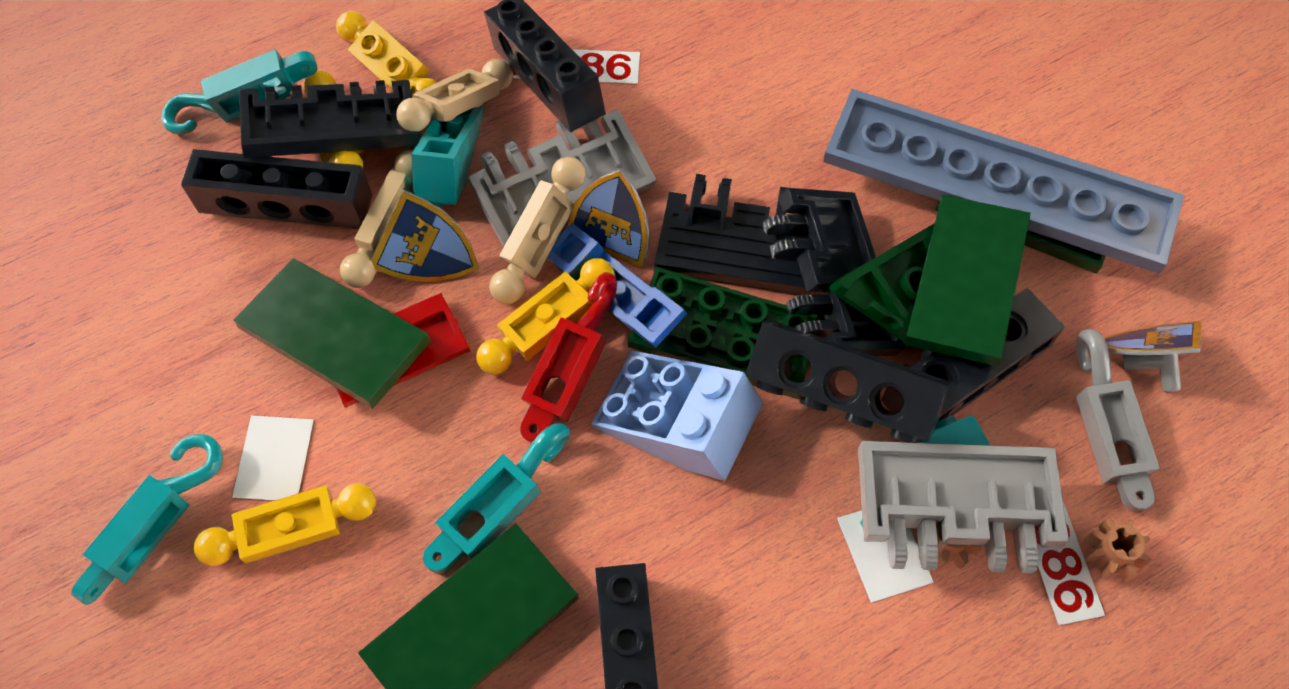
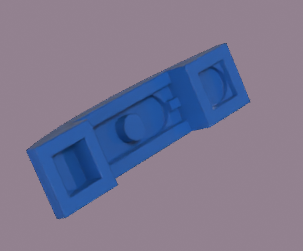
(635, 303)

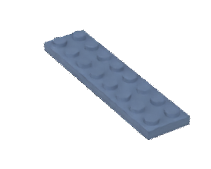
(956, 160)

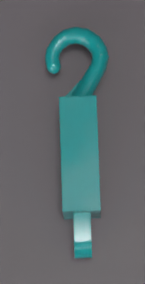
(222, 89)
(498, 496)
(143, 522)

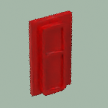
(443, 331)

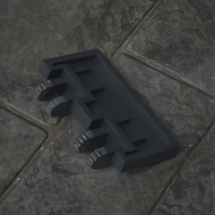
(323, 120)
(828, 244)
(724, 248)

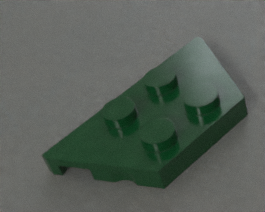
(888, 284)

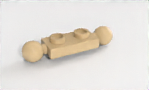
(454, 95)
(537, 230)
(357, 268)

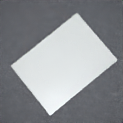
(273, 458)
(874, 565)

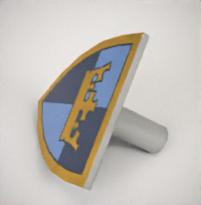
(614, 217)
(423, 243)
(1158, 348)

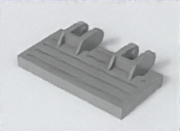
(604, 154)
(968, 490)

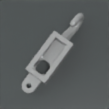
(1114, 416)

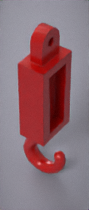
(568, 356)

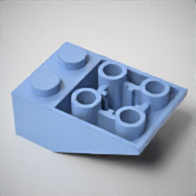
(681, 412)

